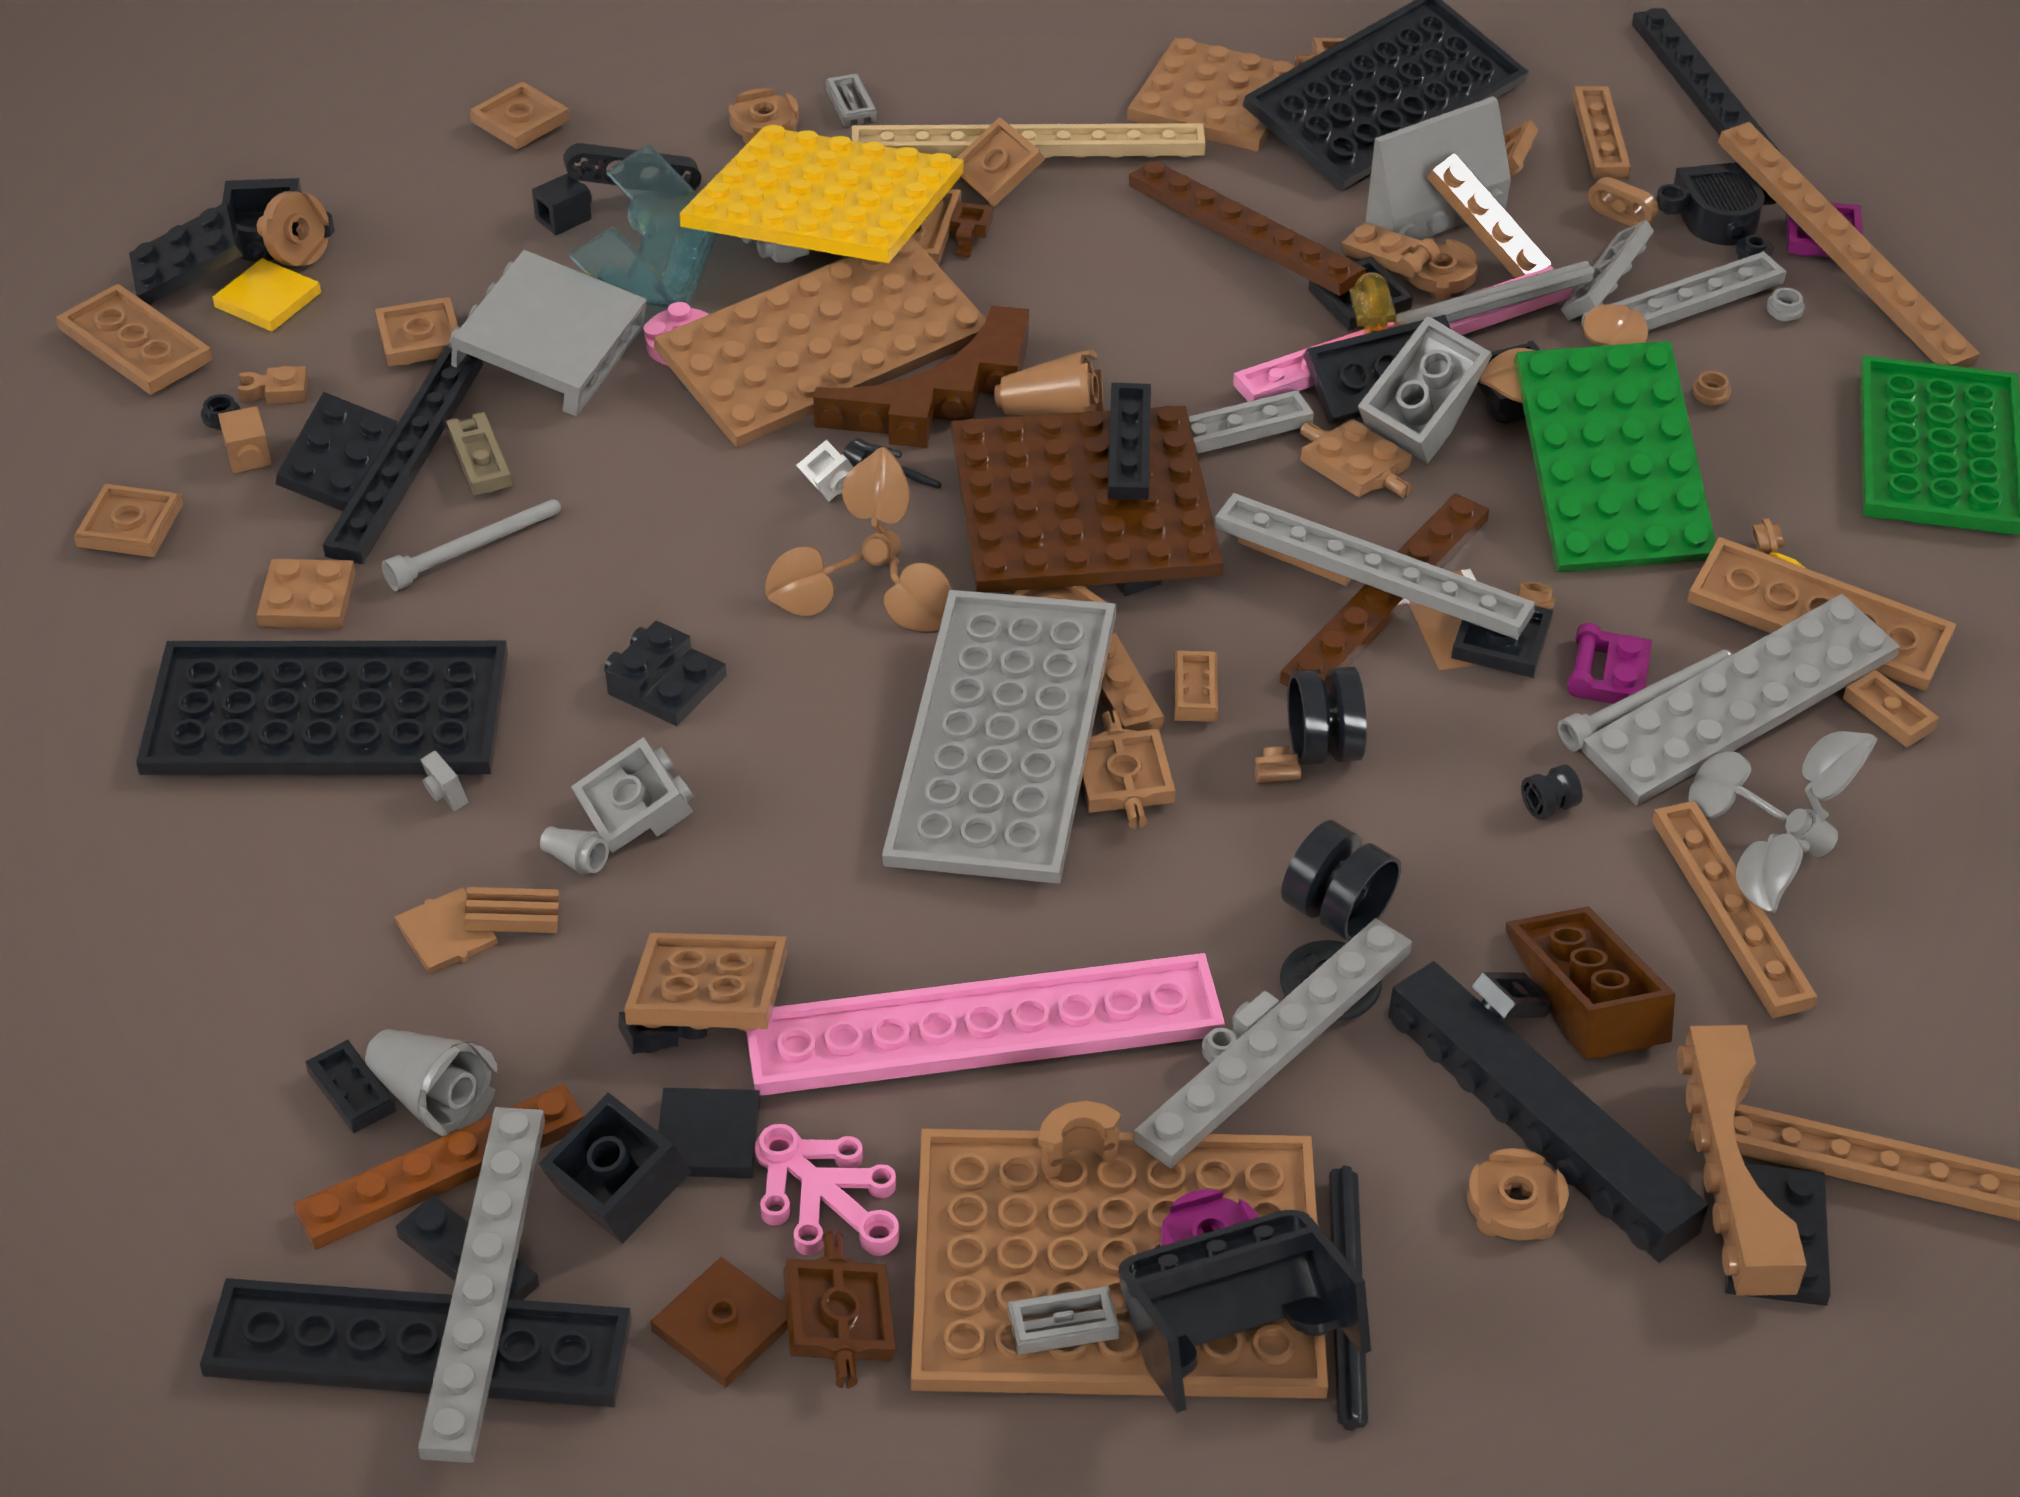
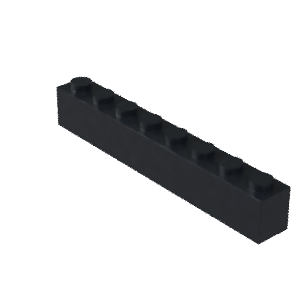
(1548, 1112)

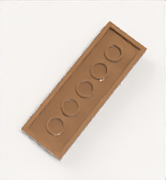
(1776, 592)

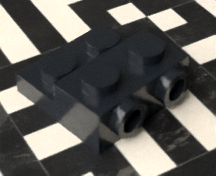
(662, 673)

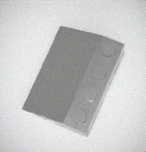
(1401, 193)

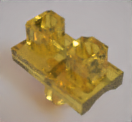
(1372, 303)

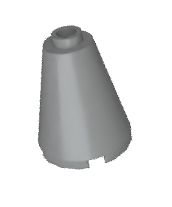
(434, 1077)

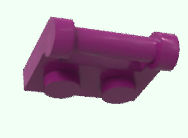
(1624, 665)

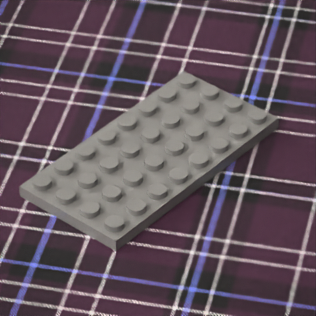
(1001, 737)

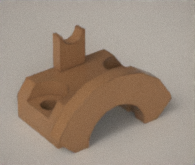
(1077, 1127)

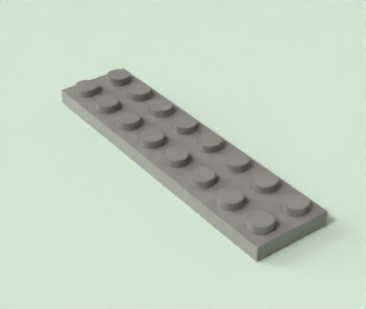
(1739, 699)

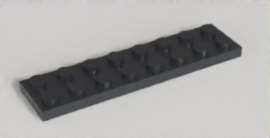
(396, 1338)

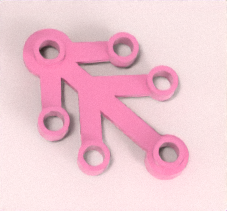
(824, 1185)

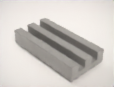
(855, 113)
(1065, 1326)

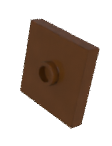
(722, 1321)

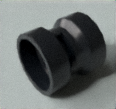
(1548, 792)

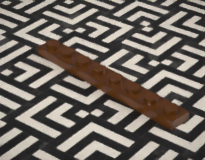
(1247, 227)
(1373, 608)

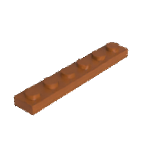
(420, 1173)

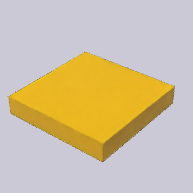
(266, 294)

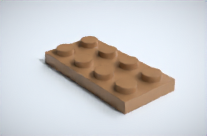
(134, 339)

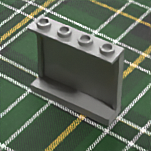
(551, 327)

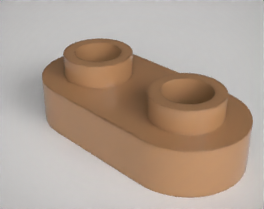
(1626, 204)

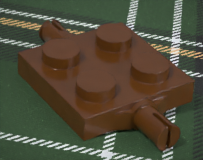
(838, 1309)

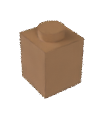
(245, 439)

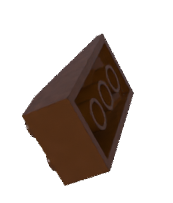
(1597, 983)

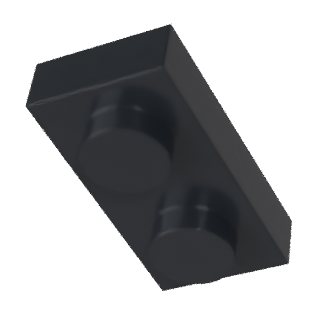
(1512, 995)

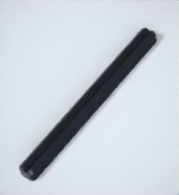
(1349, 1362)

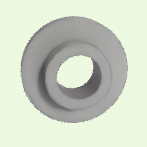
(1785, 304)

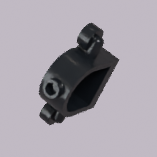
(1715, 201)
(248, 202)

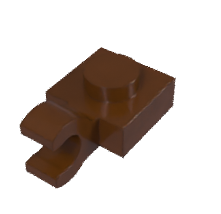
(969, 223)

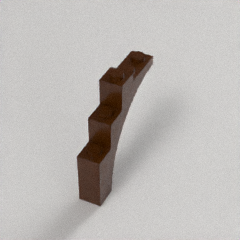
(947, 391)

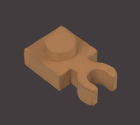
(279, 386)

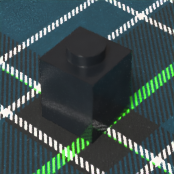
(562, 204)

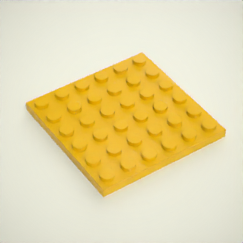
(824, 193)

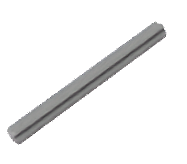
(1502, 294)

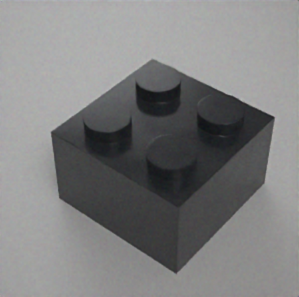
(615, 1167)

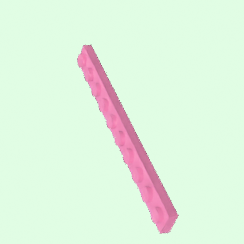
(1292, 373)

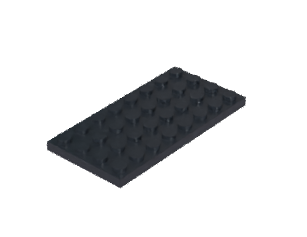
(1379, 82)
(323, 707)

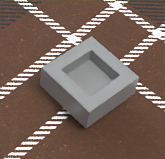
(443, 782)

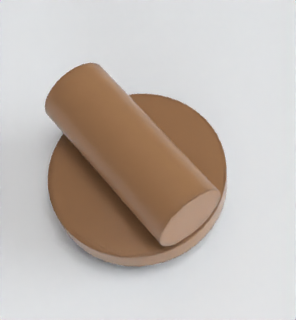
(1277, 765)

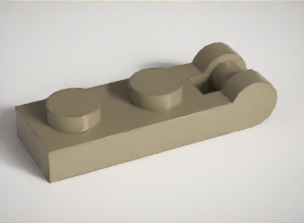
(479, 454)

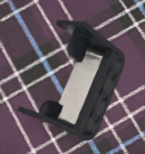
(1235, 1283)

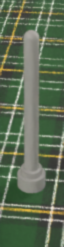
(401, 571)
(1578, 727)

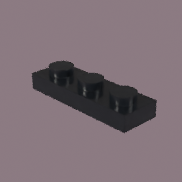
(440, 1236)

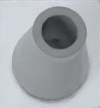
(578, 849)

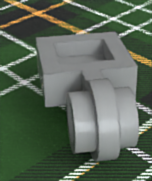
(1244, 1018)

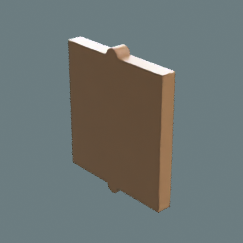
(439, 932)

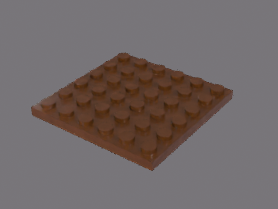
(1044, 512)

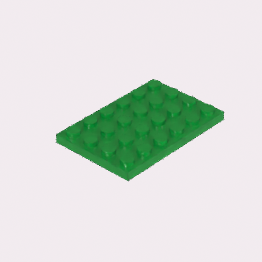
(1940, 444)
(1614, 456)

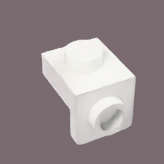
(826, 470)

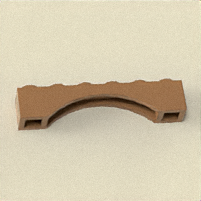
(1759, 1239)

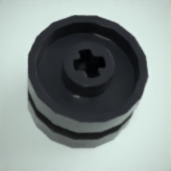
(1326, 715)

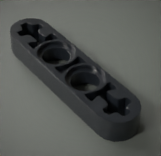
(604, 155)

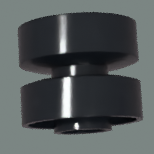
(1340, 879)

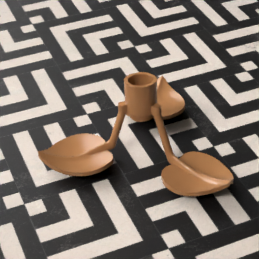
(1602, 326)
(876, 491)

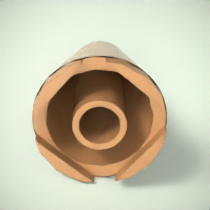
(1053, 387)

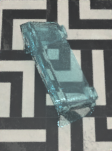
(669, 255)

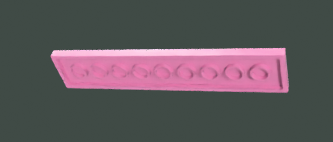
(984, 1024)

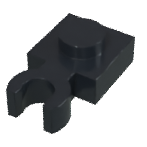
(650, 1040)

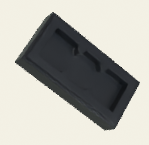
(350, 1086)

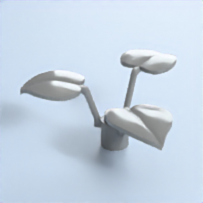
(1770, 866)

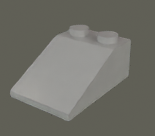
(1424, 389)

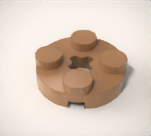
(760, 109)
(277, 233)
(1449, 272)
(1512, 1218)

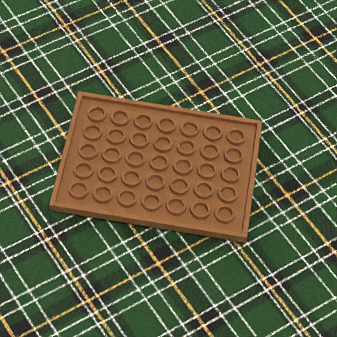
(1007, 1234)

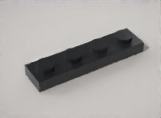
(1129, 441)

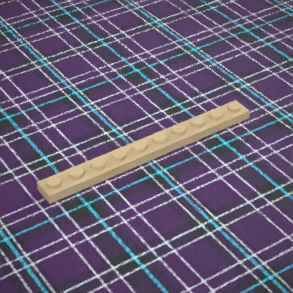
(1050, 139)

